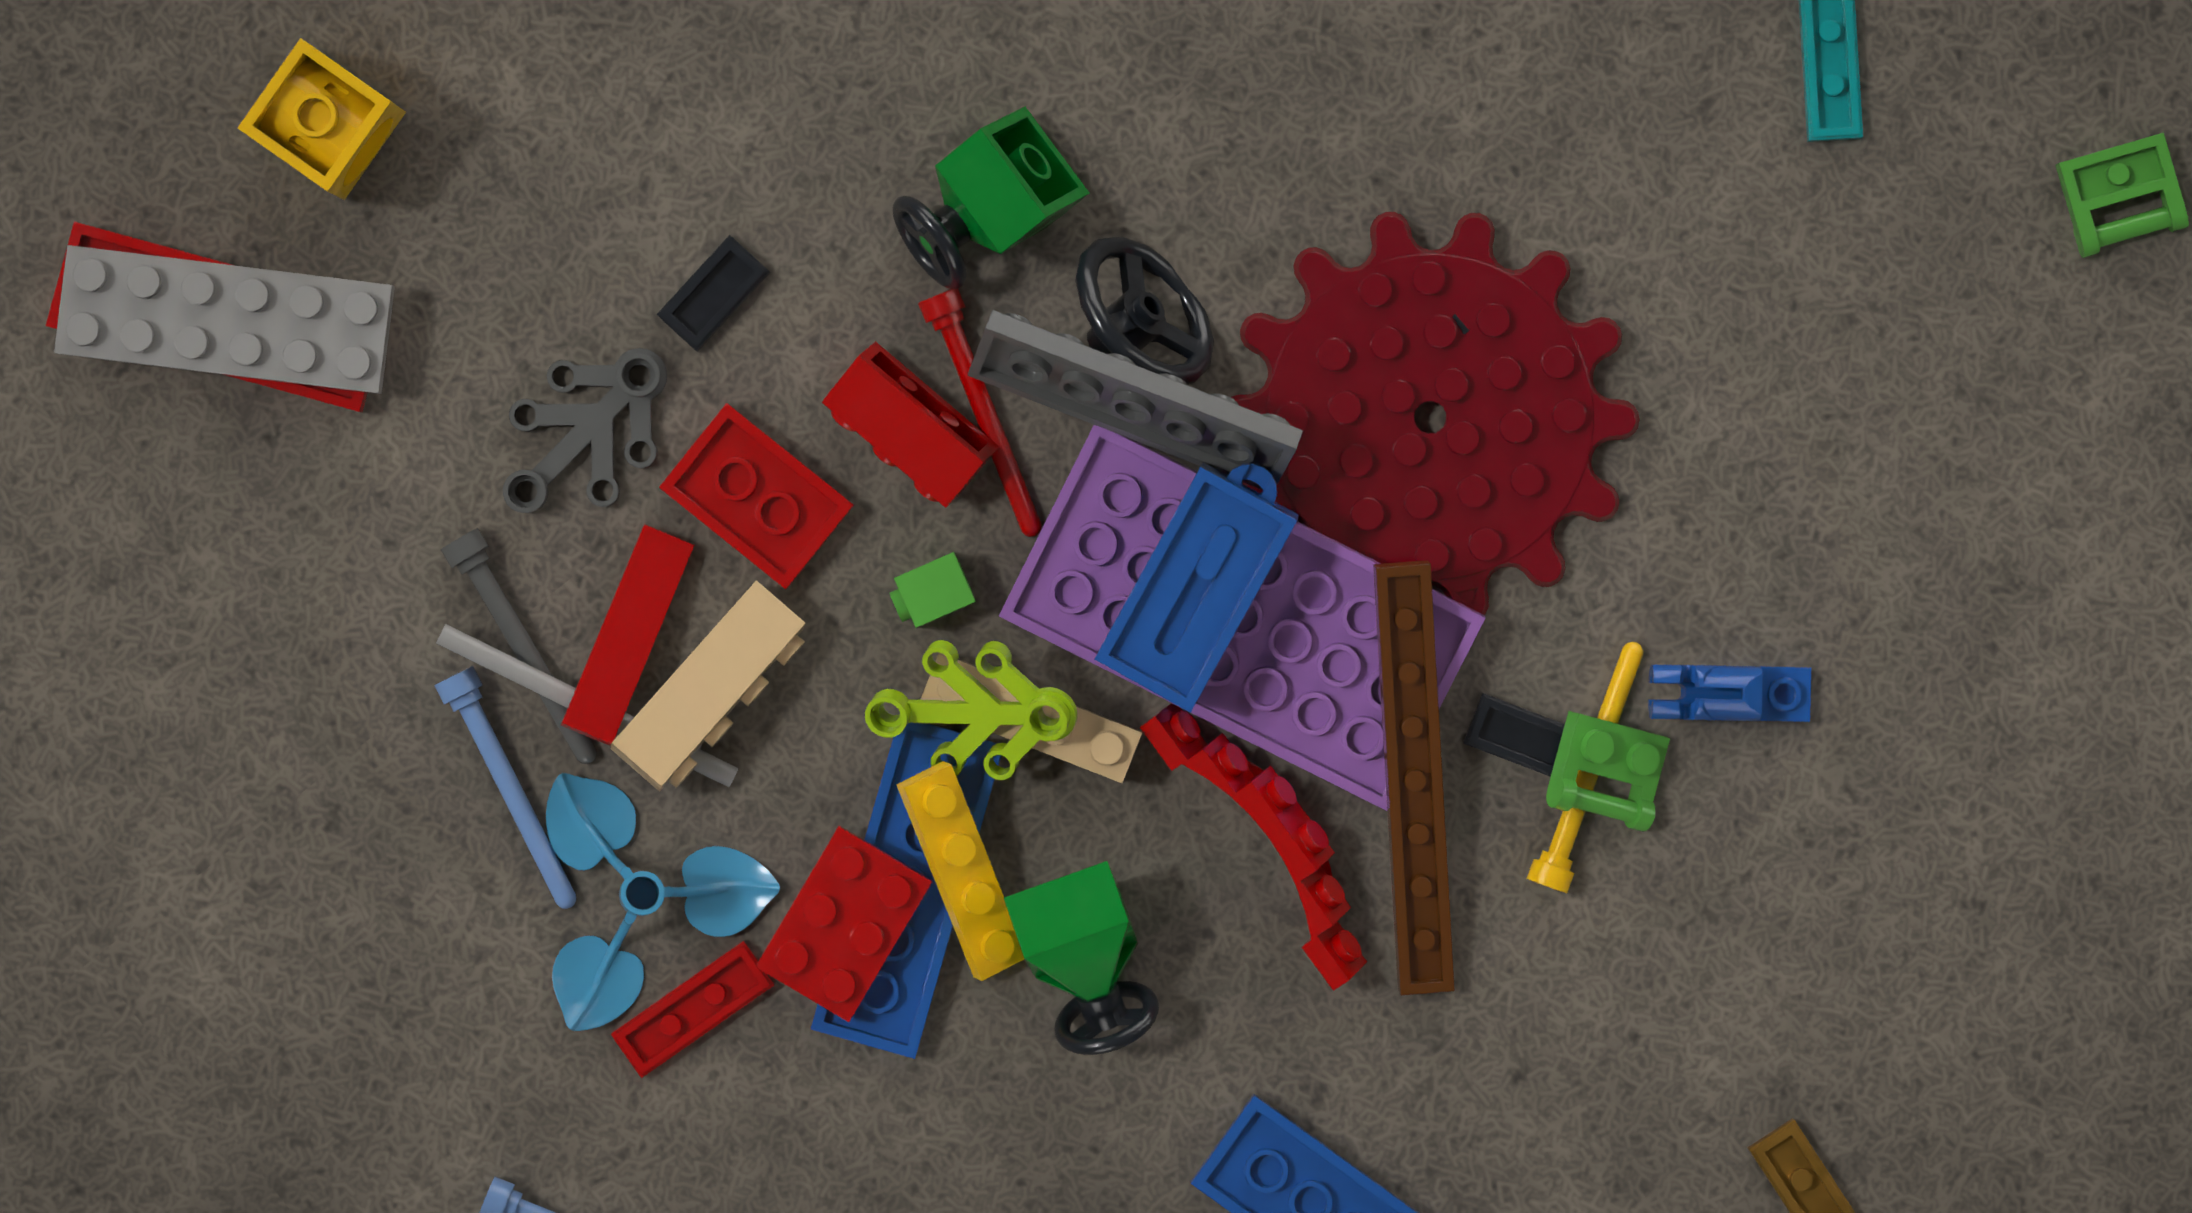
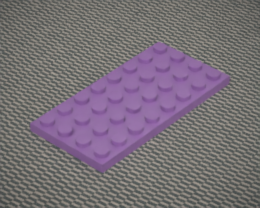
(1305, 654)

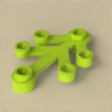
(979, 710)

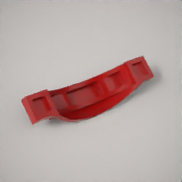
(1276, 811)

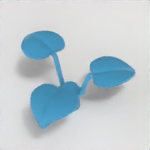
(722, 892)

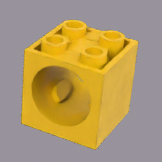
(321, 119)

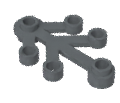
(592, 424)

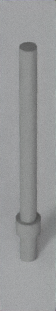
(557, 690)

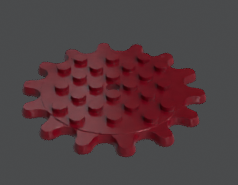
(1511, 392)

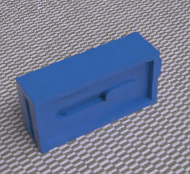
(1199, 583)

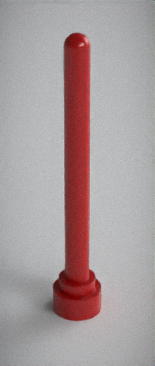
(945, 315)

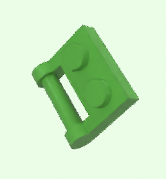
(2119, 176)
(1612, 753)

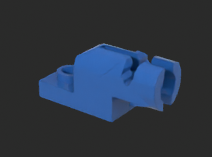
(1733, 693)

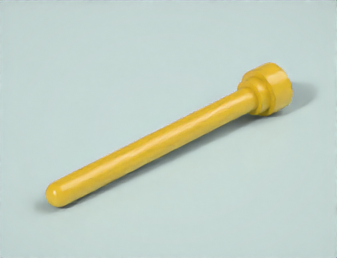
(1554, 866)

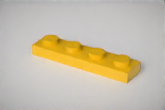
(961, 869)

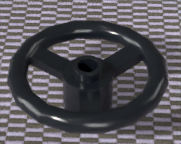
(1139, 315)

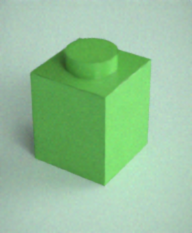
(932, 591)

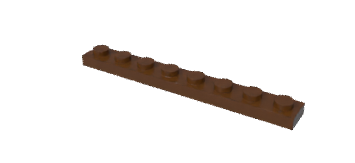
(1414, 777)

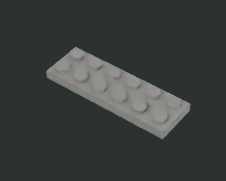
(224, 319)

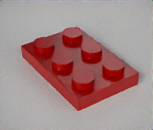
(756, 496)
(844, 923)

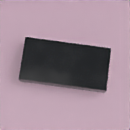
(713, 293)
(1514, 734)

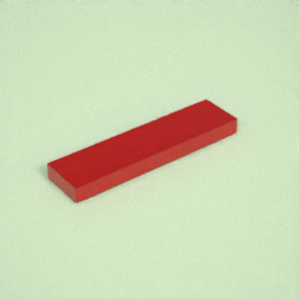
(627, 635)

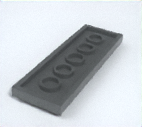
(1130, 399)

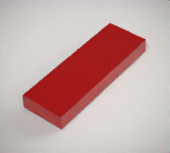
(692, 1009)

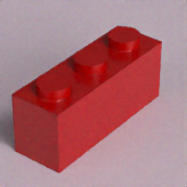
(909, 425)

